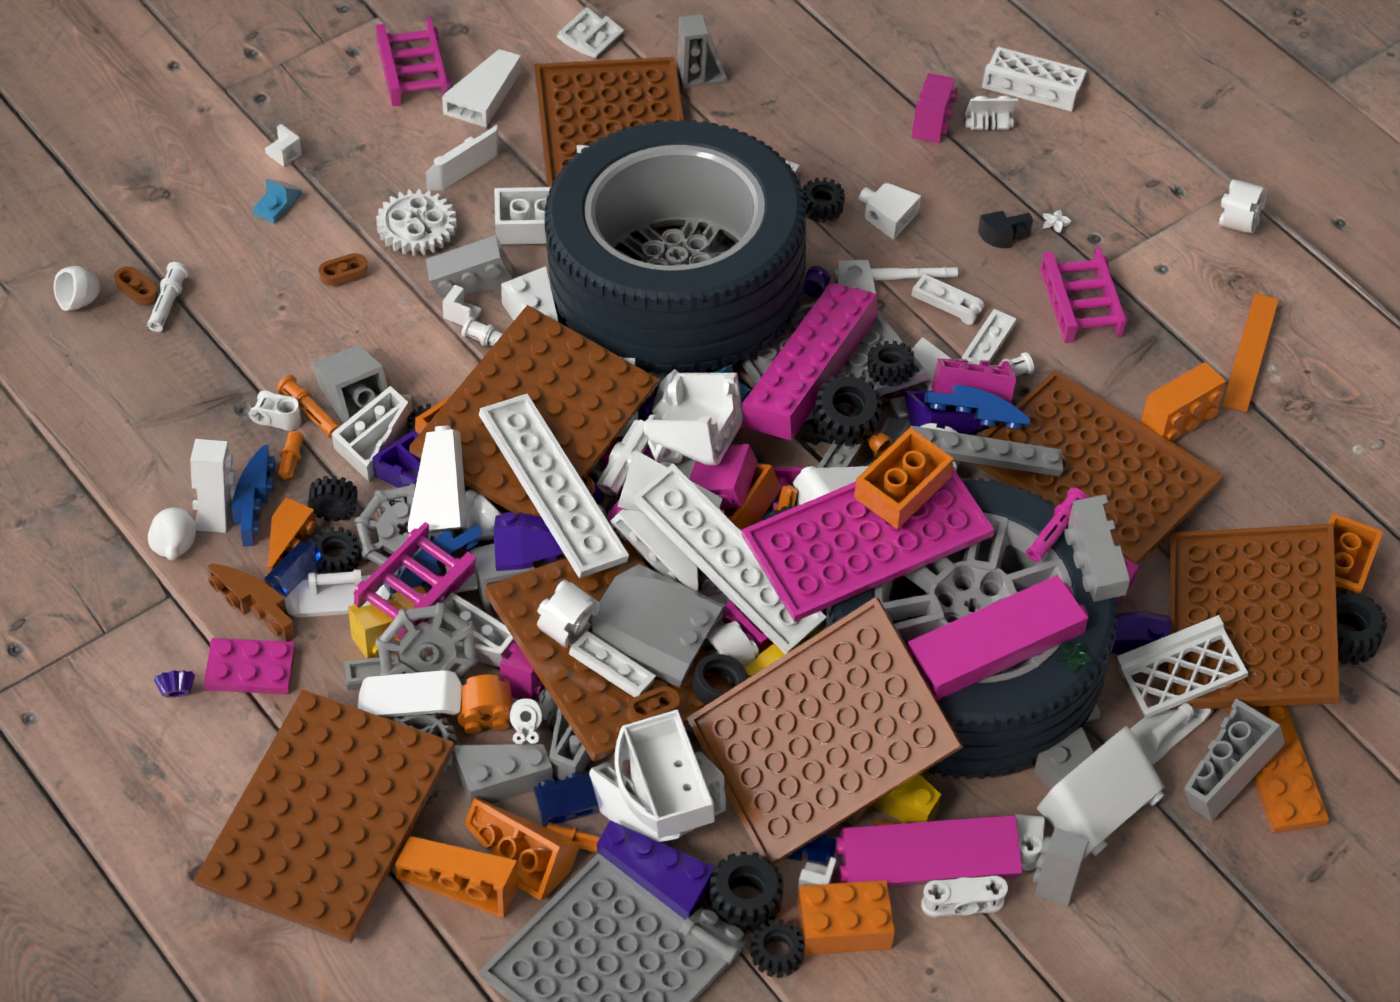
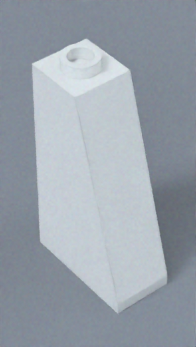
(484, 89)
(641, 473)
(440, 484)

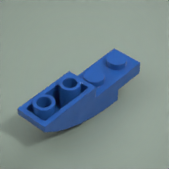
(987, 406)
(252, 491)
(446, 543)

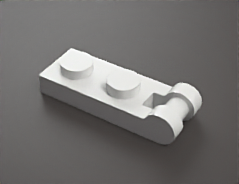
(948, 298)

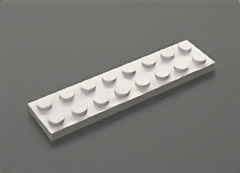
(553, 485)
(721, 554)

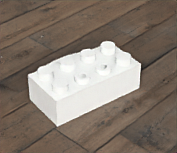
(654, 752)

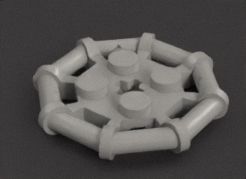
(388, 524)
(426, 636)

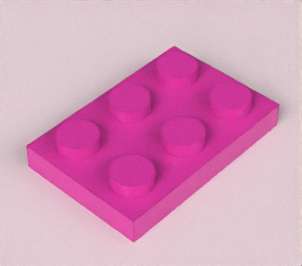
(249, 666)

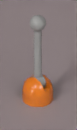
(878, 441)

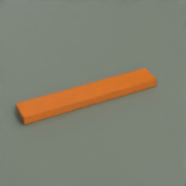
(1250, 352)

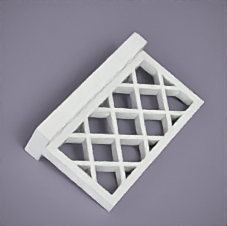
(1026, 85)
(1167, 650)

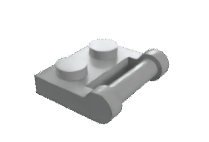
(715, 934)

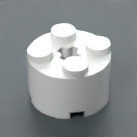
(1243, 206)
(567, 613)
(732, 642)

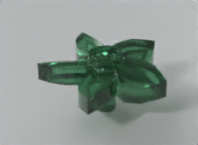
(1074, 655)

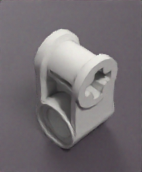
(277, 411)
(1030, 838)

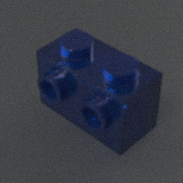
(565, 799)

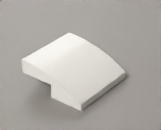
(589, 33)

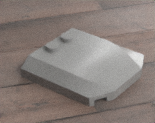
(655, 622)

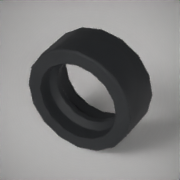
(716, 663)

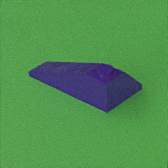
(921, 414)
(521, 540)
(1139, 629)

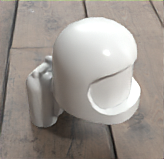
(526, 718)

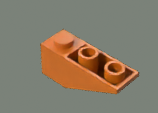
(289, 526)

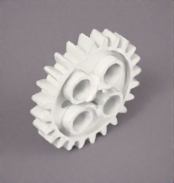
(416, 222)

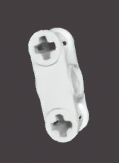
(964, 896)

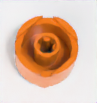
(485, 704)

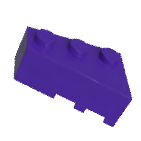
(397, 464)

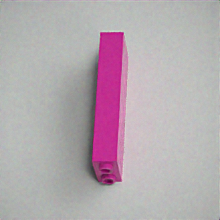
(998, 636)
(930, 851)

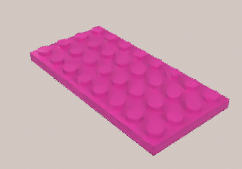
(843, 548)

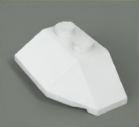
(656, 547)
(612, 803)

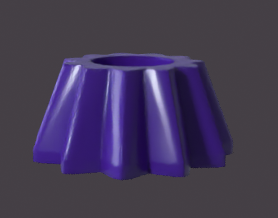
(175, 683)

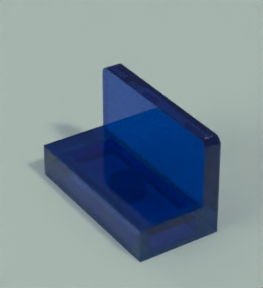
(294, 567)

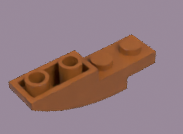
(253, 595)

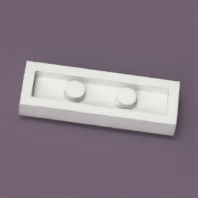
(990, 337)
(612, 664)

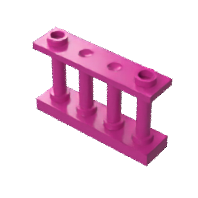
(394, 72)
(1064, 306)
(442, 586)

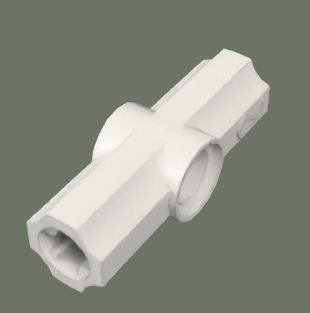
(620, 459)

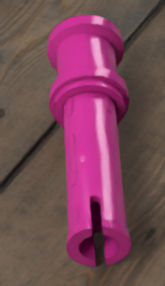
(1061, 519)

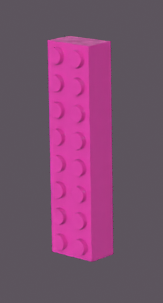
(808, 359)

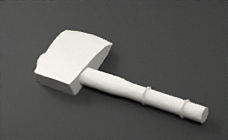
(859, 275)

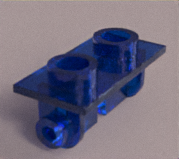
(818, 850)

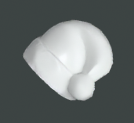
(75, 287)
(482, 513)
(171, 533)

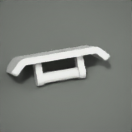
(462, 160)
(327, 594)
(411, 694)
(1167, 729)

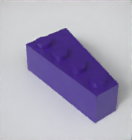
(661, 870)

